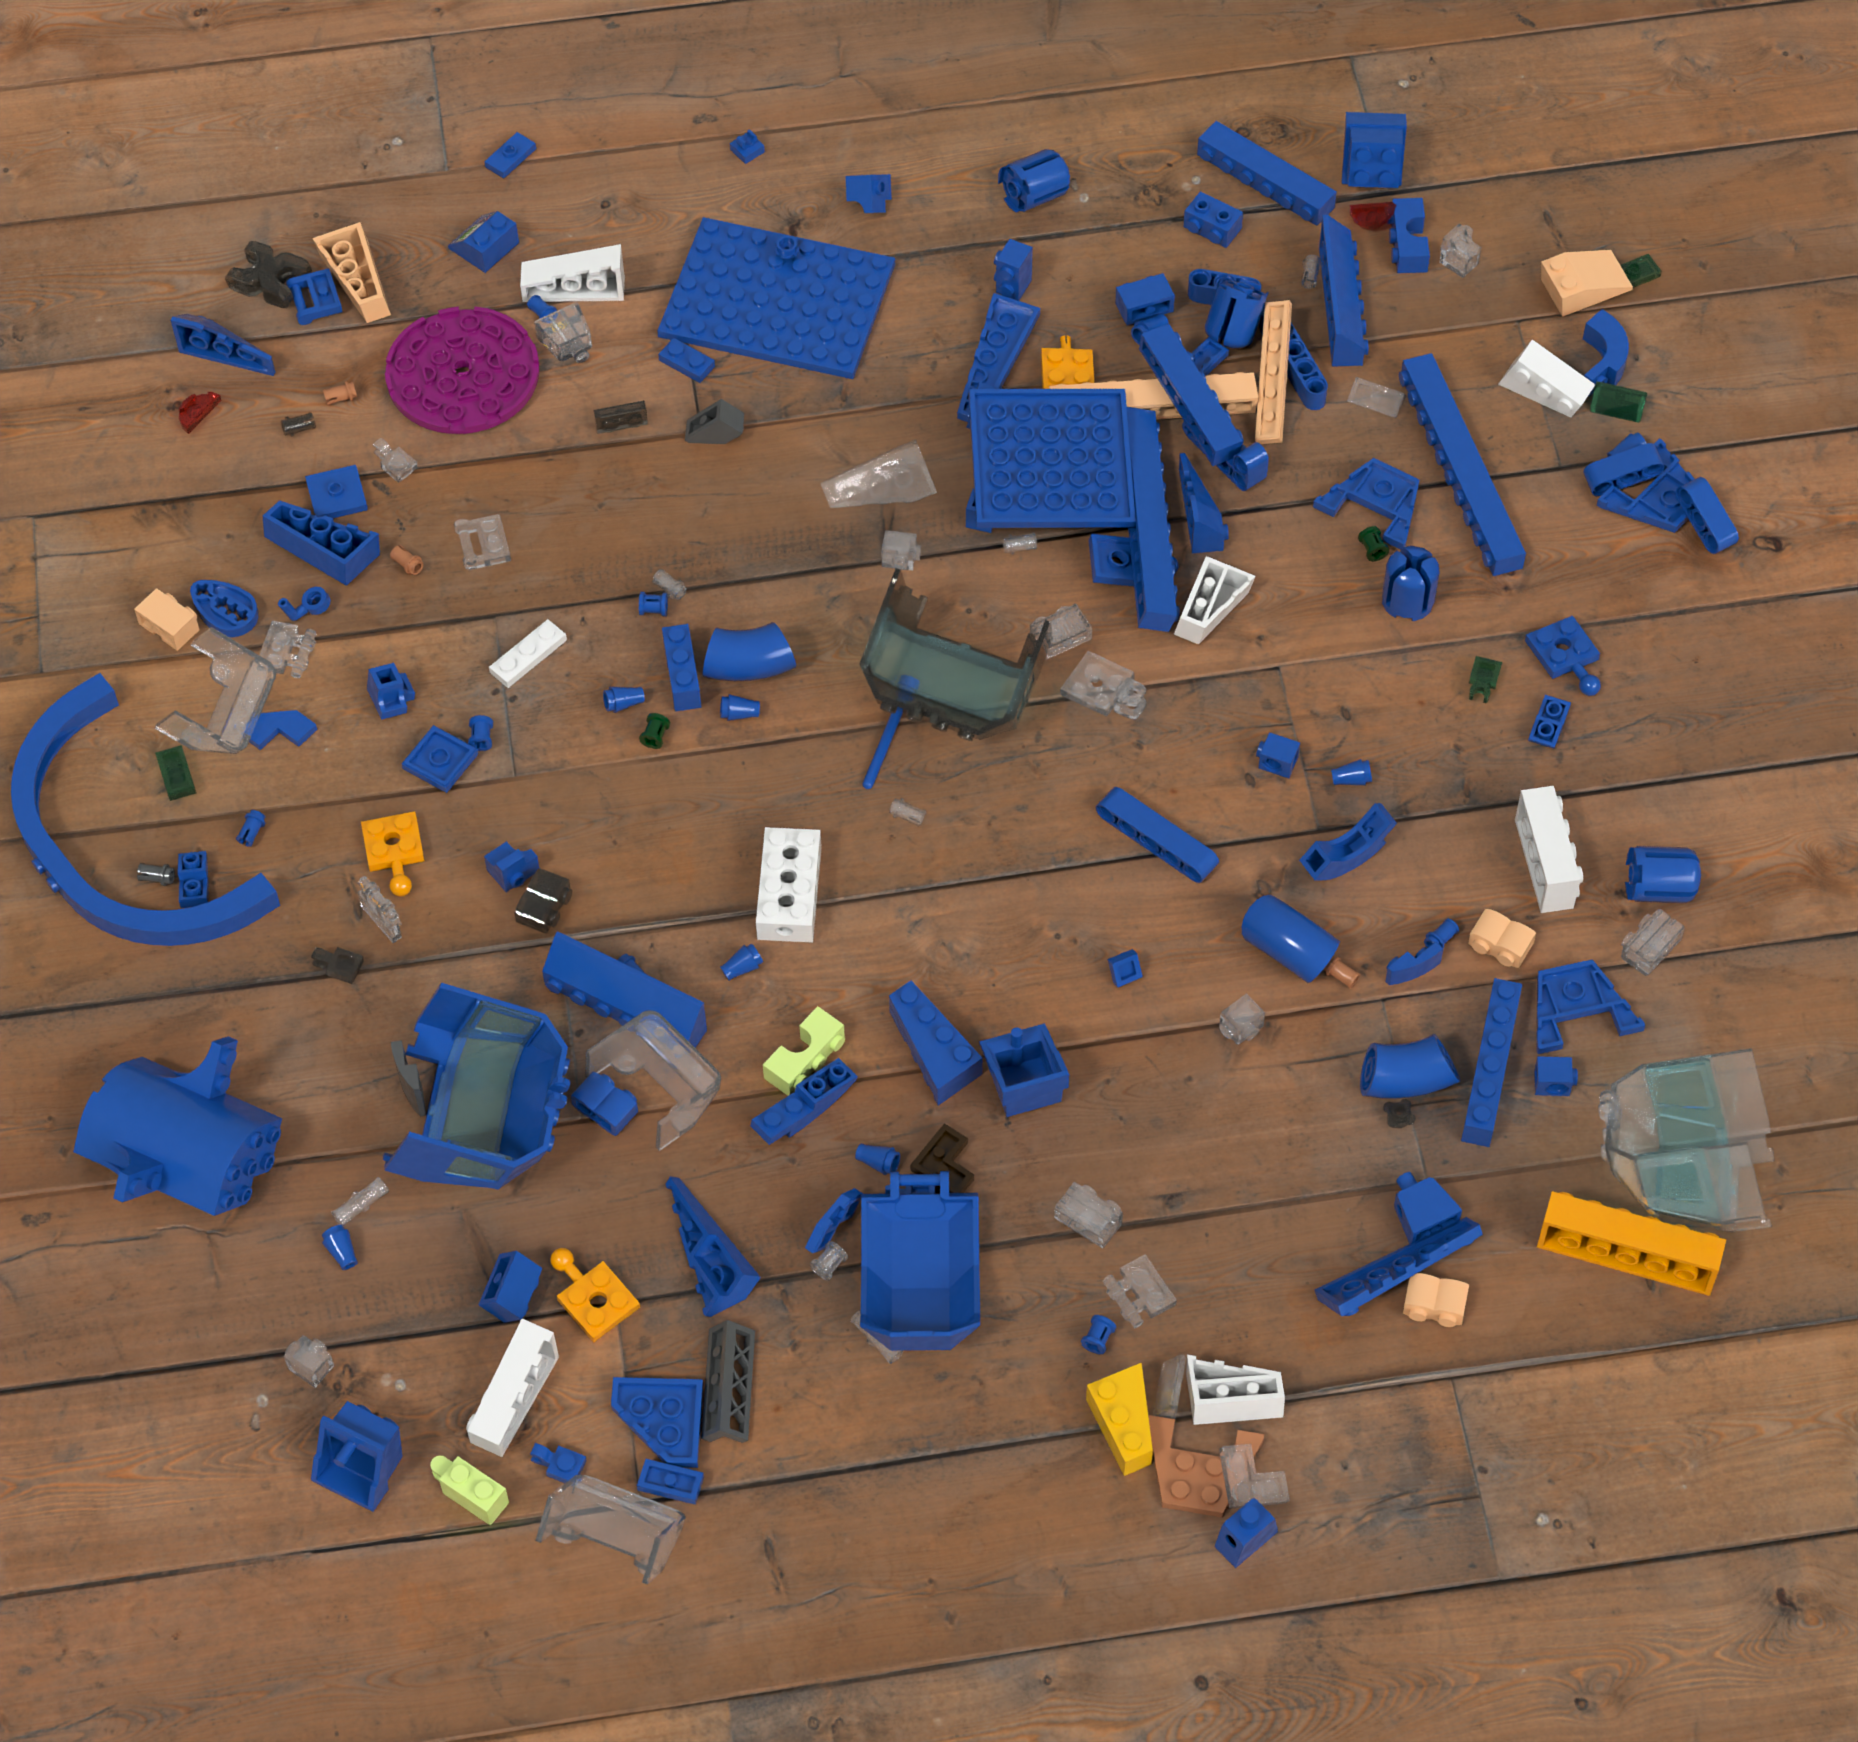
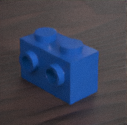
(1213, 219)
(1013, 269)
(1144, 299)
(510, 1286)

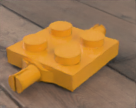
(1066, 365)

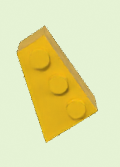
(1123, 1417)

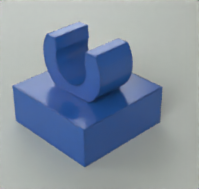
(747, 147)
(1125, 968)

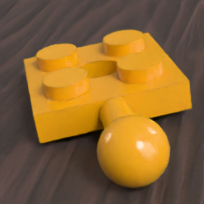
(385, 856)
(597, 1282)

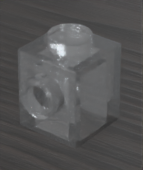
(900, 550)
(1242, 1020)
(309, 1360)

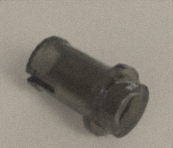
(297, 424)

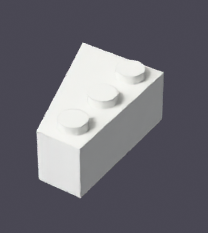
(1547, 380)
(1212, 599)
(1232, 1393)

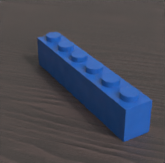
(1266, 173)
(1191, 394)
(1491, 1062)

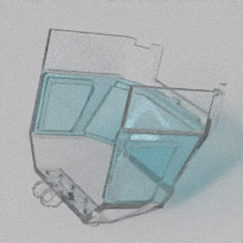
(1689, 1138)

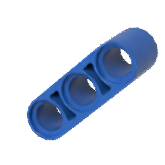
(1204, 282)
(1624, 469)
(1707, 515)

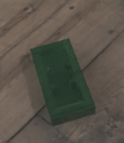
(1641, 270)
(175, 773)

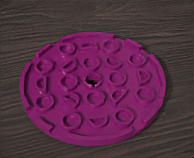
(430, 350)

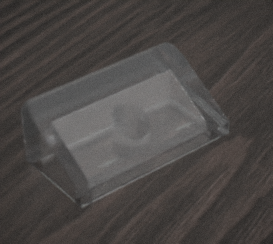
(1376, 397)
(1170, 1387)

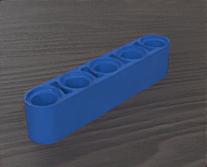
(1303, 372)
(1157, 834)

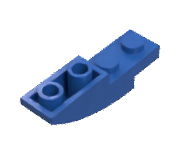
(807, 1102)

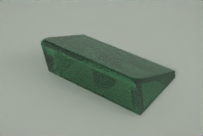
(1618, 402)

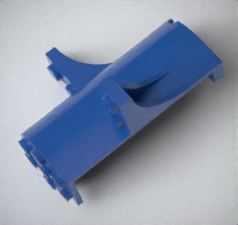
(179, 1132)

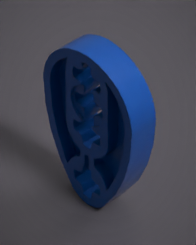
(221, 594)

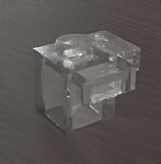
(1459, 250)

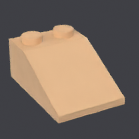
(1583, 279)

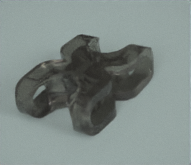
(267, 274)

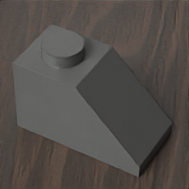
(715, 424)

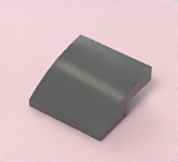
(409, 1078)

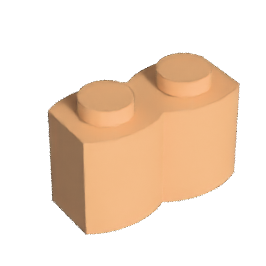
(1502, 938)
(1436, 1299)

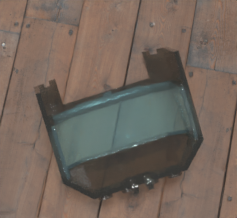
(946, 679)

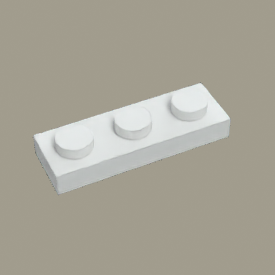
(527, 653)

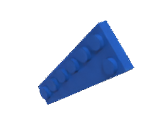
(1000, 344)
(1364, 1284)

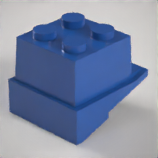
(1373, 149)
(1026, 1069)
(357, 1455)

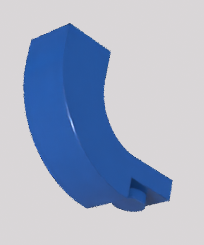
(1612, 343)
(1336, 857)

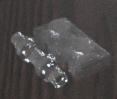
(279, 645)
(379, 909)
(1147, 1286)

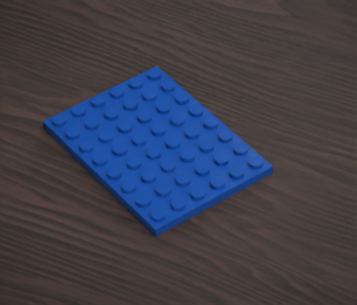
(776, 309)

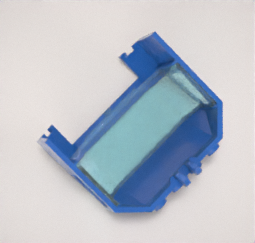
(490, 1091)

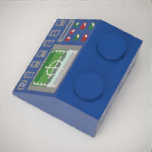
(486, 240)

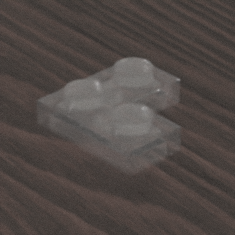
(1244, 1483)

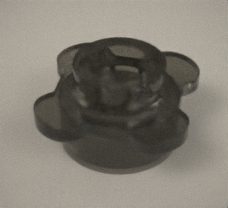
(1399, 1121)

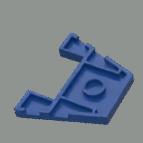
(1380, 490)
(1658, 502)
(1575, 993)

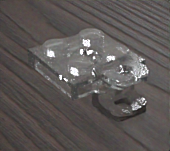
(1116, 687)

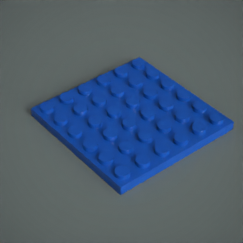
(1051, 458)

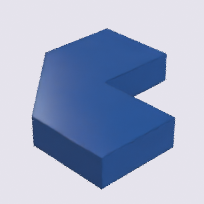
(288, 723)
(840, 1211)

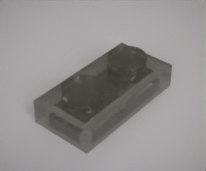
(620, 417)

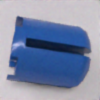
(1034, 180)
(1235, 312)
(1410, 583)
(1662, 874)

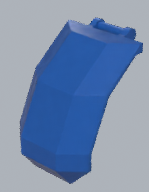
(920, 1265)

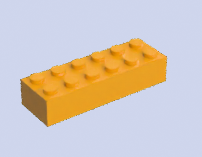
(1631, 1243)

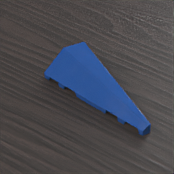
(719, 1266)

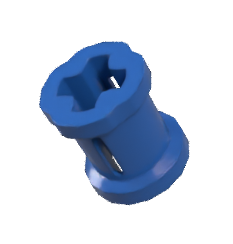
(653, 603)
(480, 732)
(1098, 1334)

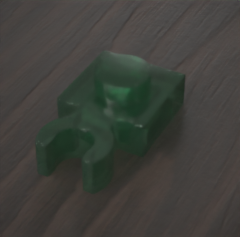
(1484, 677)

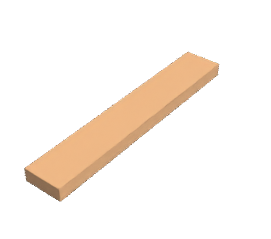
(1273, 372)

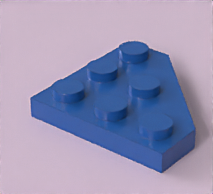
(662, 1415)

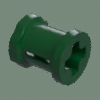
(1373, 543)
(654, 730)

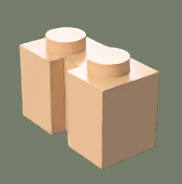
(166, 617)

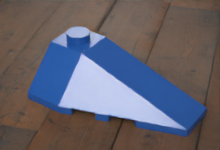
(211, 341)

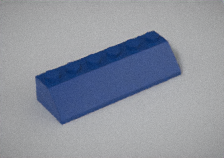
(1341, 294)
(618, 989)

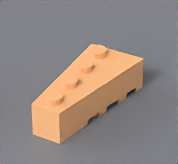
(353, 266)

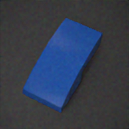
(1549, 721)
(193, 879)
(1410, 967)

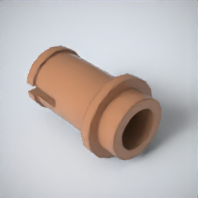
(340, 393)
(411, 563)
(1341, 972)

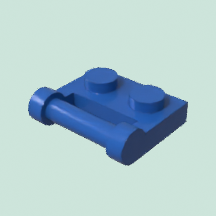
(322, 293)

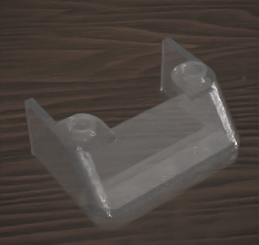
(246, 686)
(670, 1059)
(614, 1519)

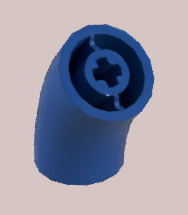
(748, 654)
(1288, 937)
(1407, 1069)

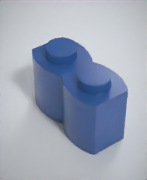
(605, 1103)

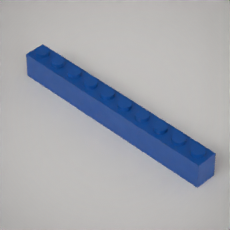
(1462, 465)
(1150, 537)

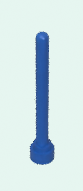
(881, 750)

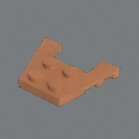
(1188, 1478)

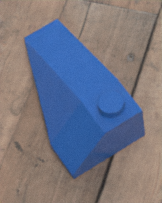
(1202, 515)

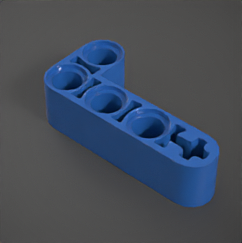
(1246, 467)

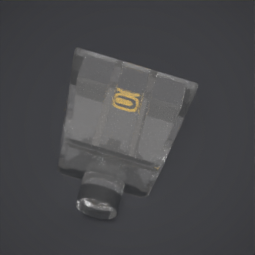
(565, 333)

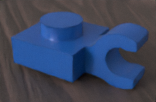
(561, 1464)

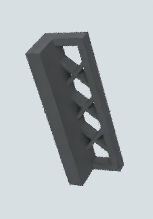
(722, 1378)

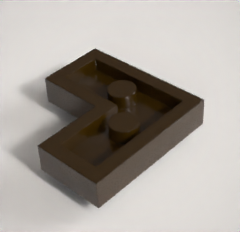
(940, 1156)

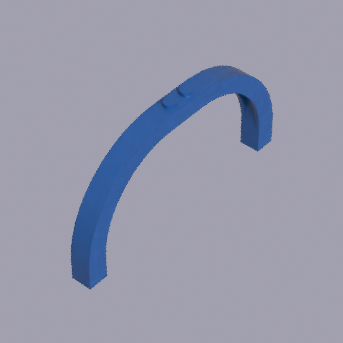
(137, 925)

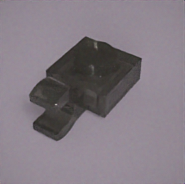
(340, 965)

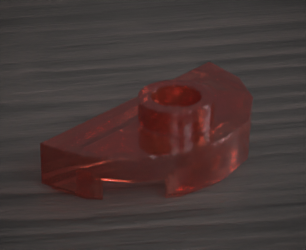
(1372, 215)
(196, 408)

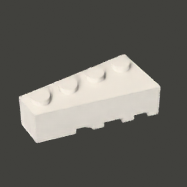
(575, 276)
(513, 1387)

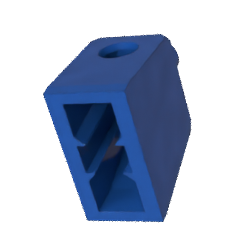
(1423, 1207)
(1249, 1528)

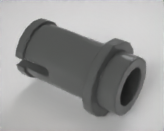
(153, 873)

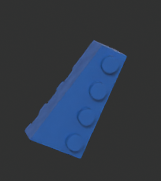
(320, 541)
(934, 1043)

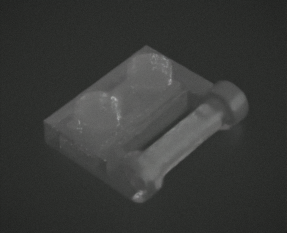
(491, 540)

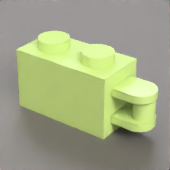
(470, 1488)

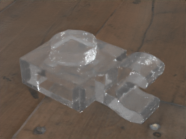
(395, 463)

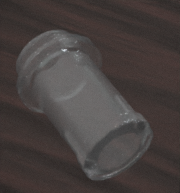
(1311, 266)
(1019, 543)
(675, 588)
(907, 811)

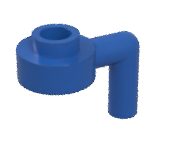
(313, 601)

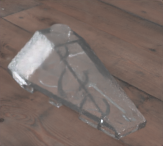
(885, 479)

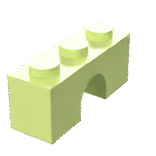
(788, 1068)

